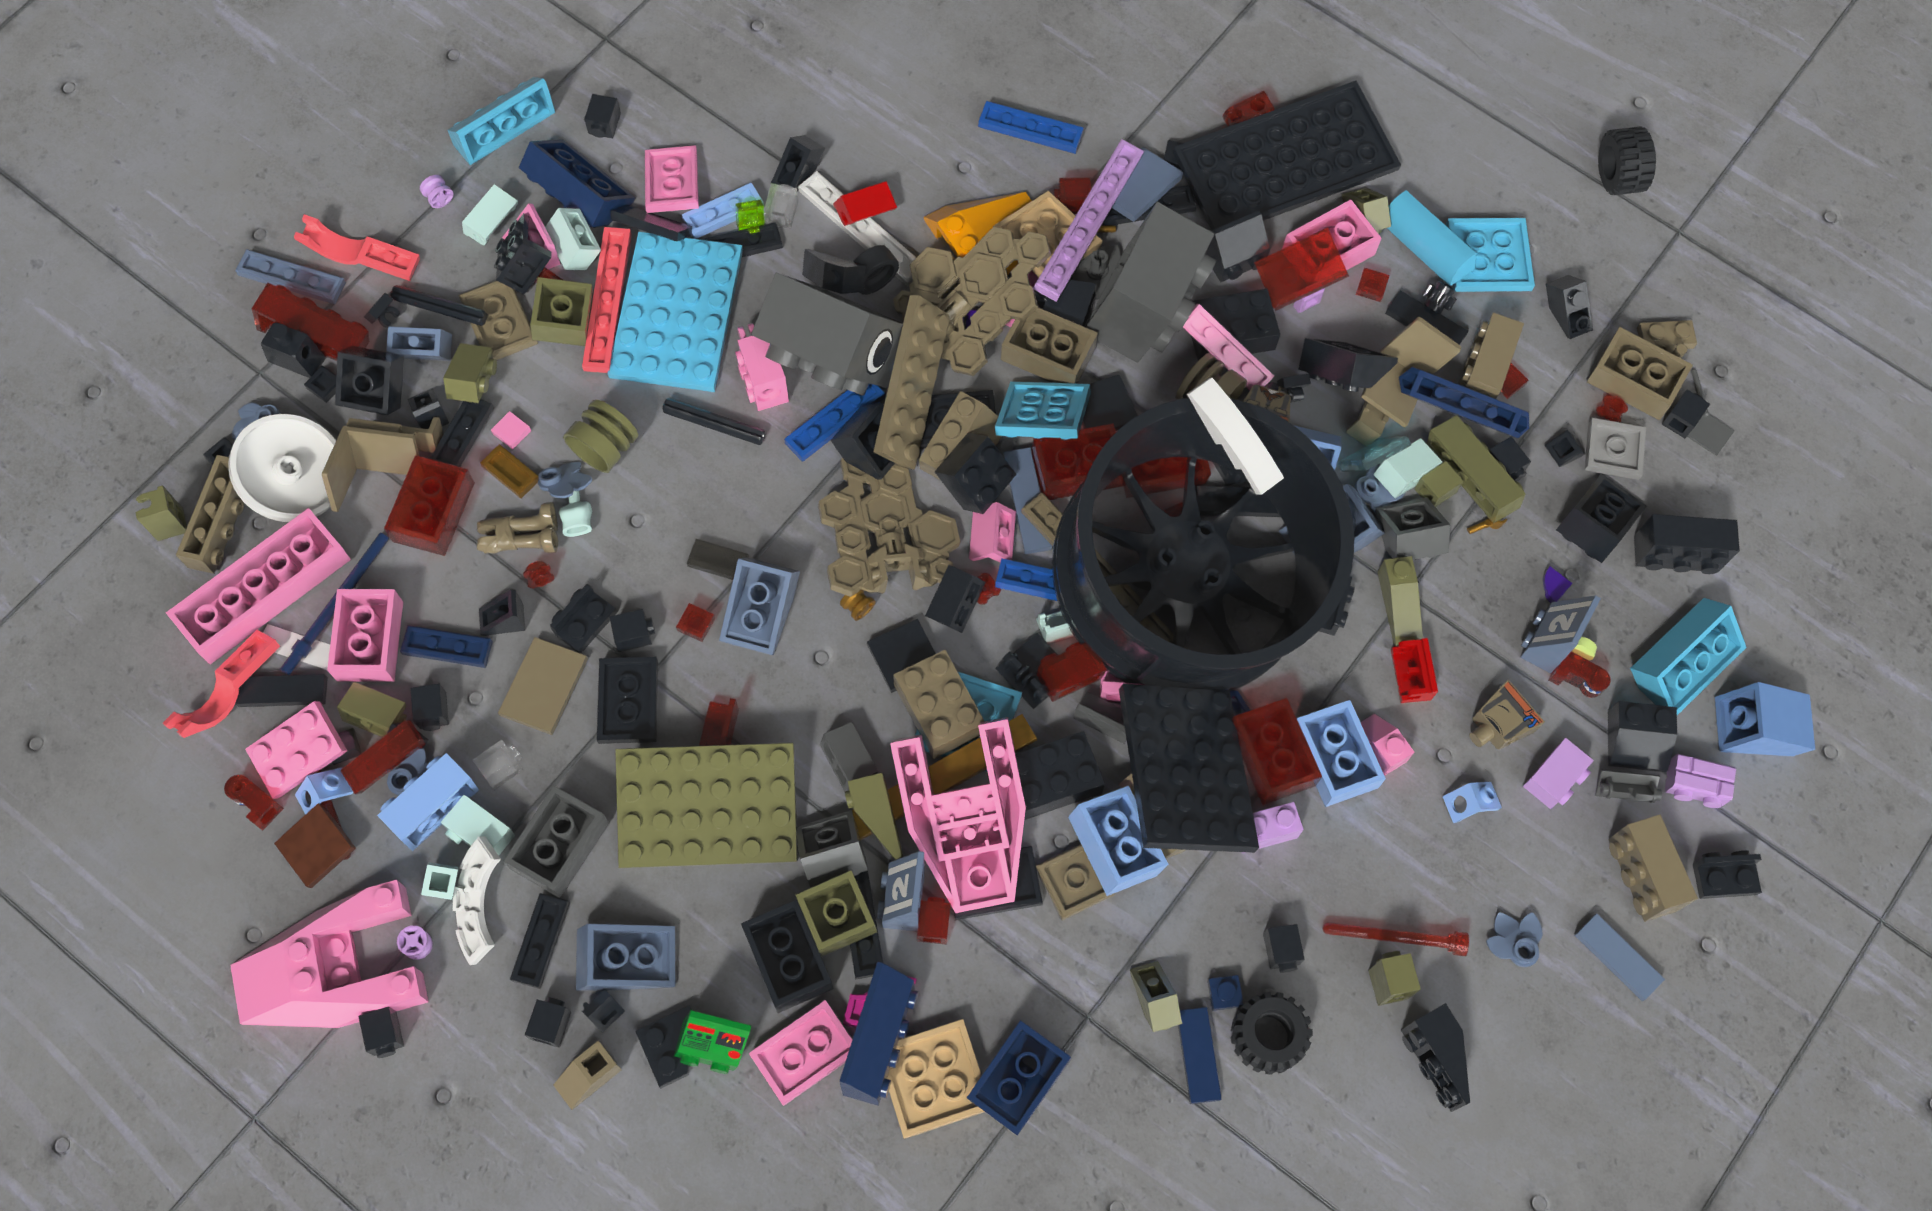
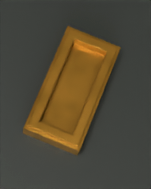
(510, 471)

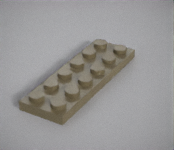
(912, 382)

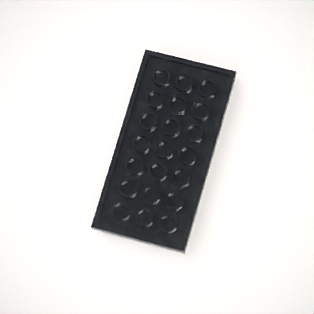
(1287, 157)

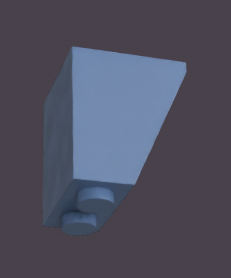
(1764, 721)

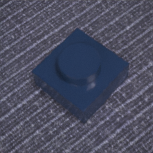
(1225, 993)

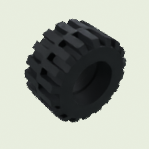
(1627, 160)
(1292, 1019)

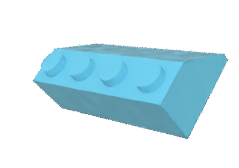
(502, 120)
(1690, 655)

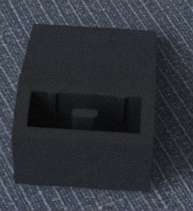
(1441, 1052)

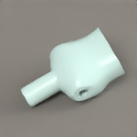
(576, 516)

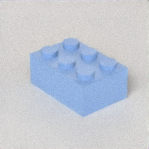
(1341, 753)
(427, 801)
(1113, 841)

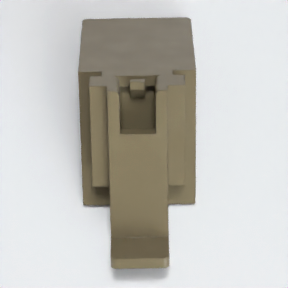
(1417, 347)
(374, 448)

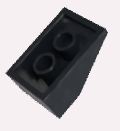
(1601, 518)

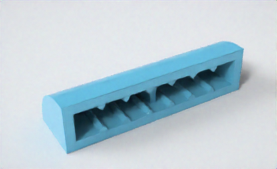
(1430, 239)

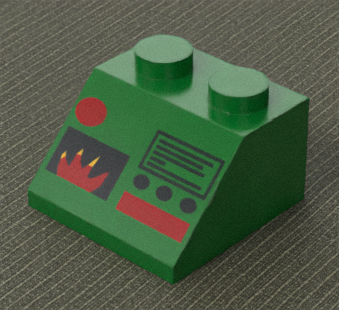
(711, 1042)

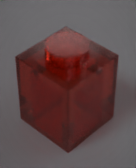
(1072, 192)
(933, 921)

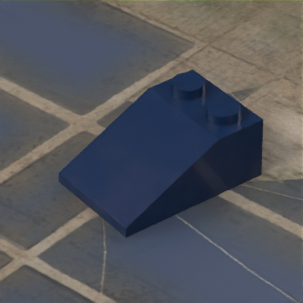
(1019, 1077)

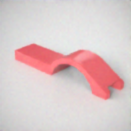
(351, 251)
(229, 678)

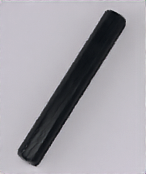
(439, 305)
(713, 421)

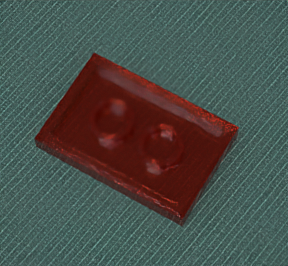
(1301, 269)

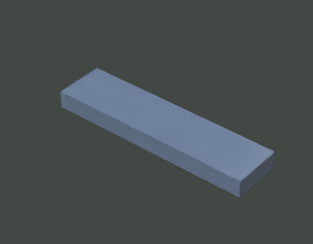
(290, 275)
(1024, 489)

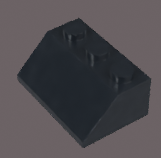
(1344, 363)

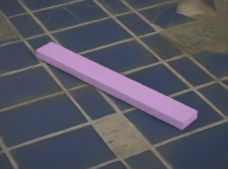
(1088, 220)

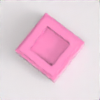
(511, 430)

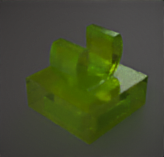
(750, 215)

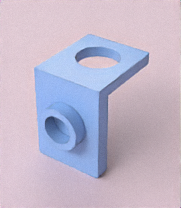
(323, 787)
(1479, 798)

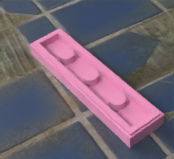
(1226, 348)

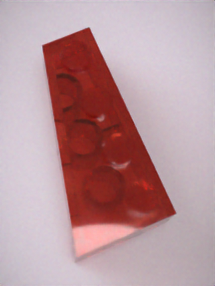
(324, 327)

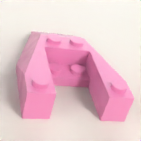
(971, 832)
(313, 970)

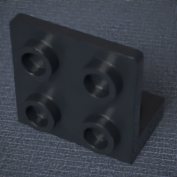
(518, 258)

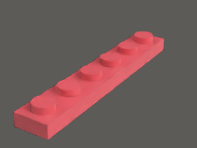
(607, 299)

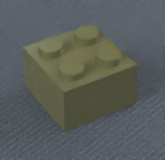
(561, 311)
(836, 913)

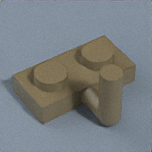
(1669, 335)

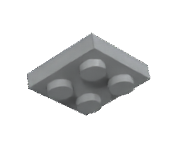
(1615, 448)

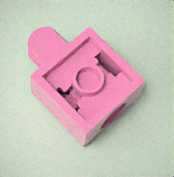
(762, 376)

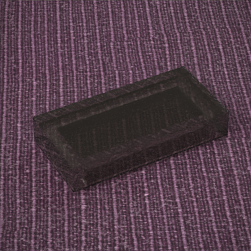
(714, 559)

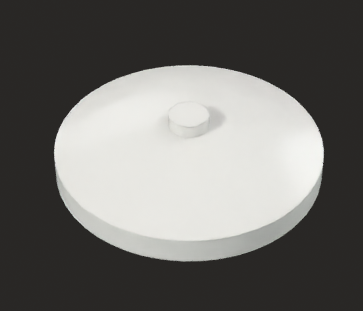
(280, 466)

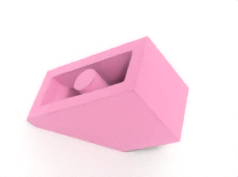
(1387, 743)

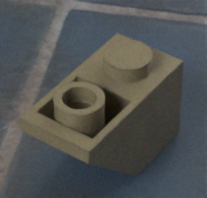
(586, 1074)

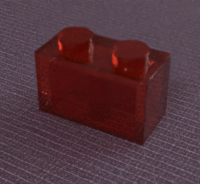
(1070, 670)

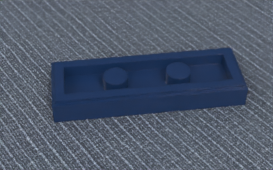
(446, 646)
(1199, 1056)

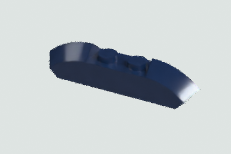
(1464, 402)

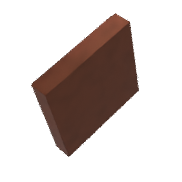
(314, 845)

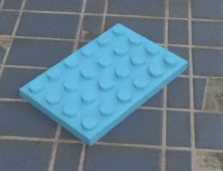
(676, 312)

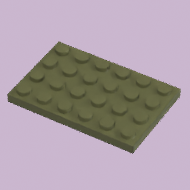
(706, 805)

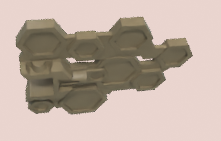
(981, 280)
(886, 514)

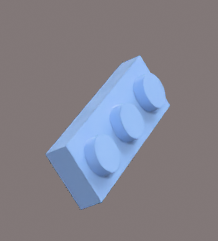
(718, 211)

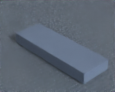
(1619, 957)

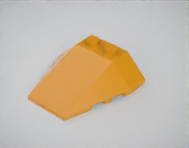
(970, 221)

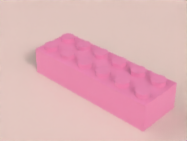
(258, 586)

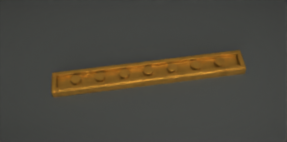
(956, 769)

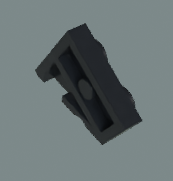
(659, 1046)

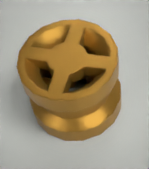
(858, 604)

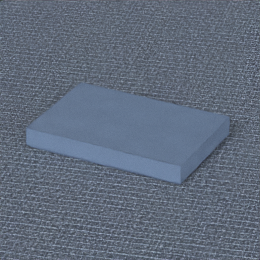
(1146, 185)

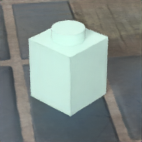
(439, 880)

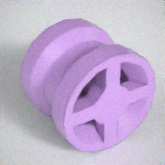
(436, 191)
(410, 937)

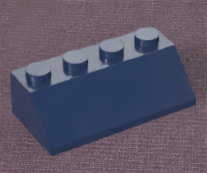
(574, 180)
(878, 1035)

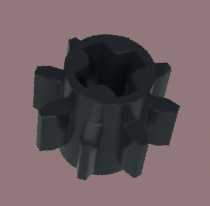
(1439, 296)

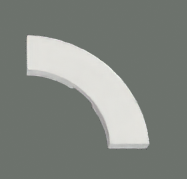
(469, 900)

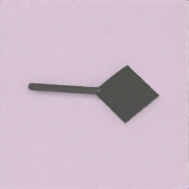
(1709, 431)

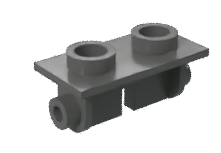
(1628, 786)

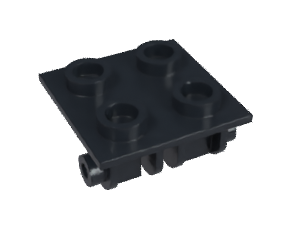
(1021, 667)

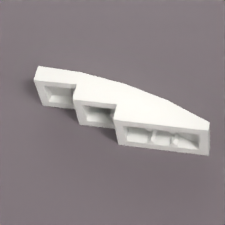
(1235, 434)

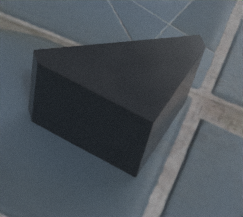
(425, 407)
(502, 615)

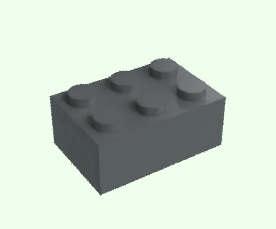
(556, 841)

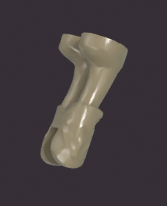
(506, 526)

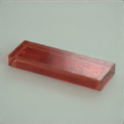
(382, 757)

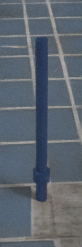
(303, 647)

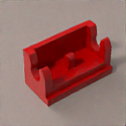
(865, 203)
(1414, 671)

